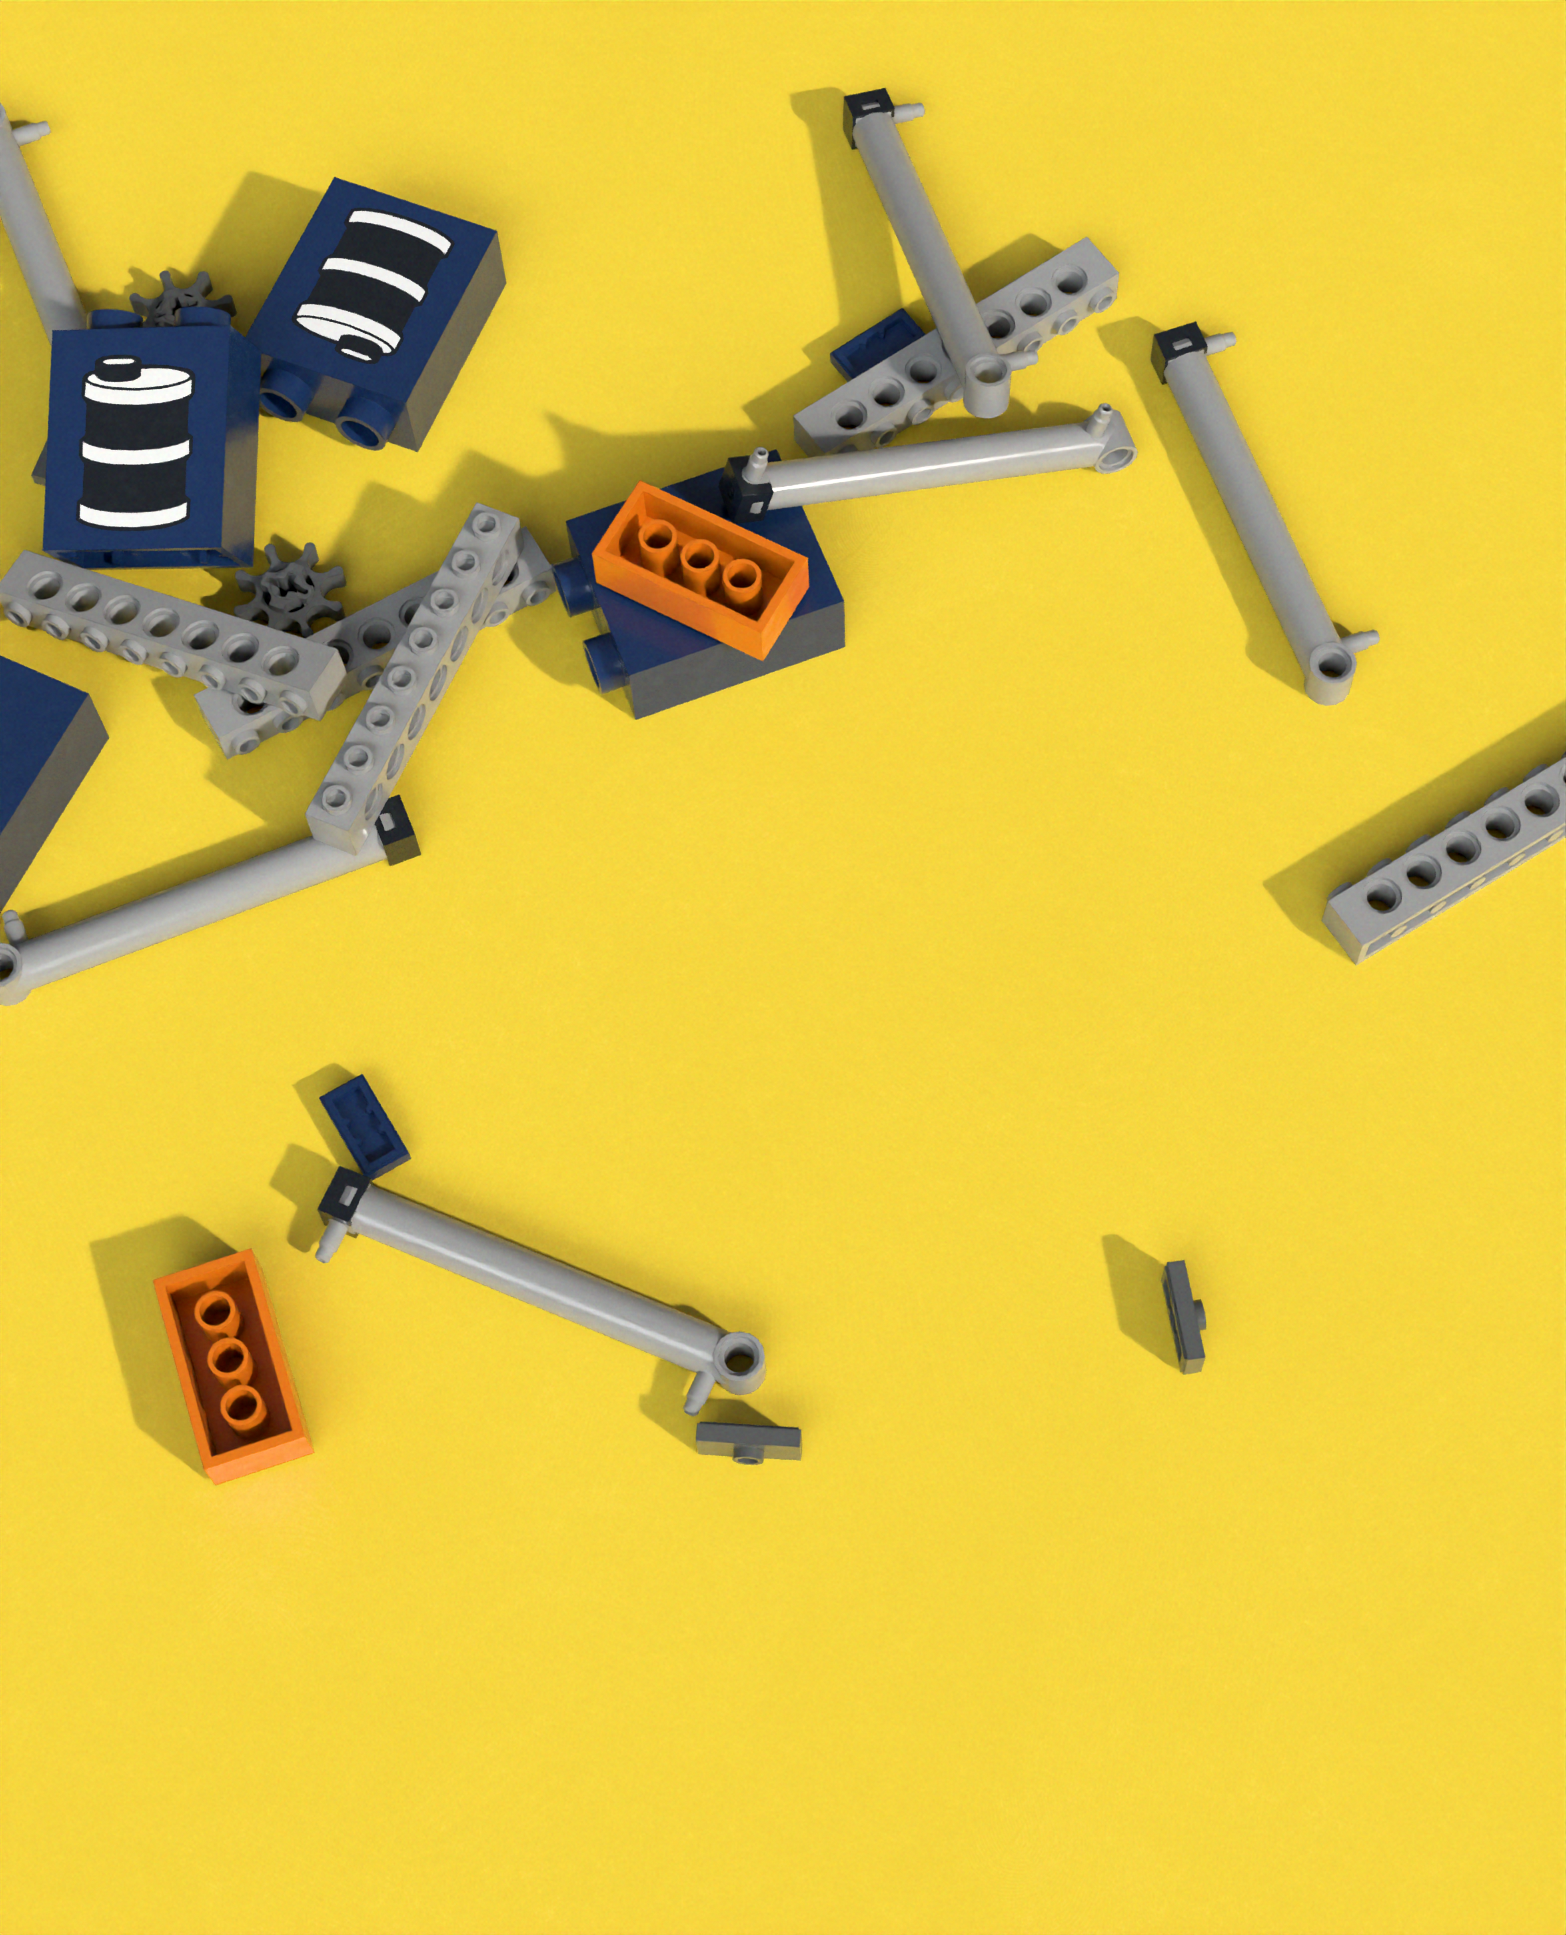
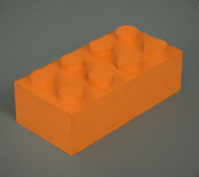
(701, 570)
(233, 1367)

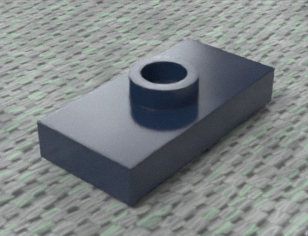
(875, 344)
(365, 1128)

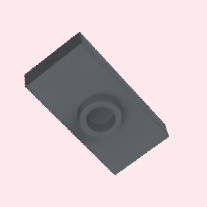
(1185, 1317)
(748, 1442)

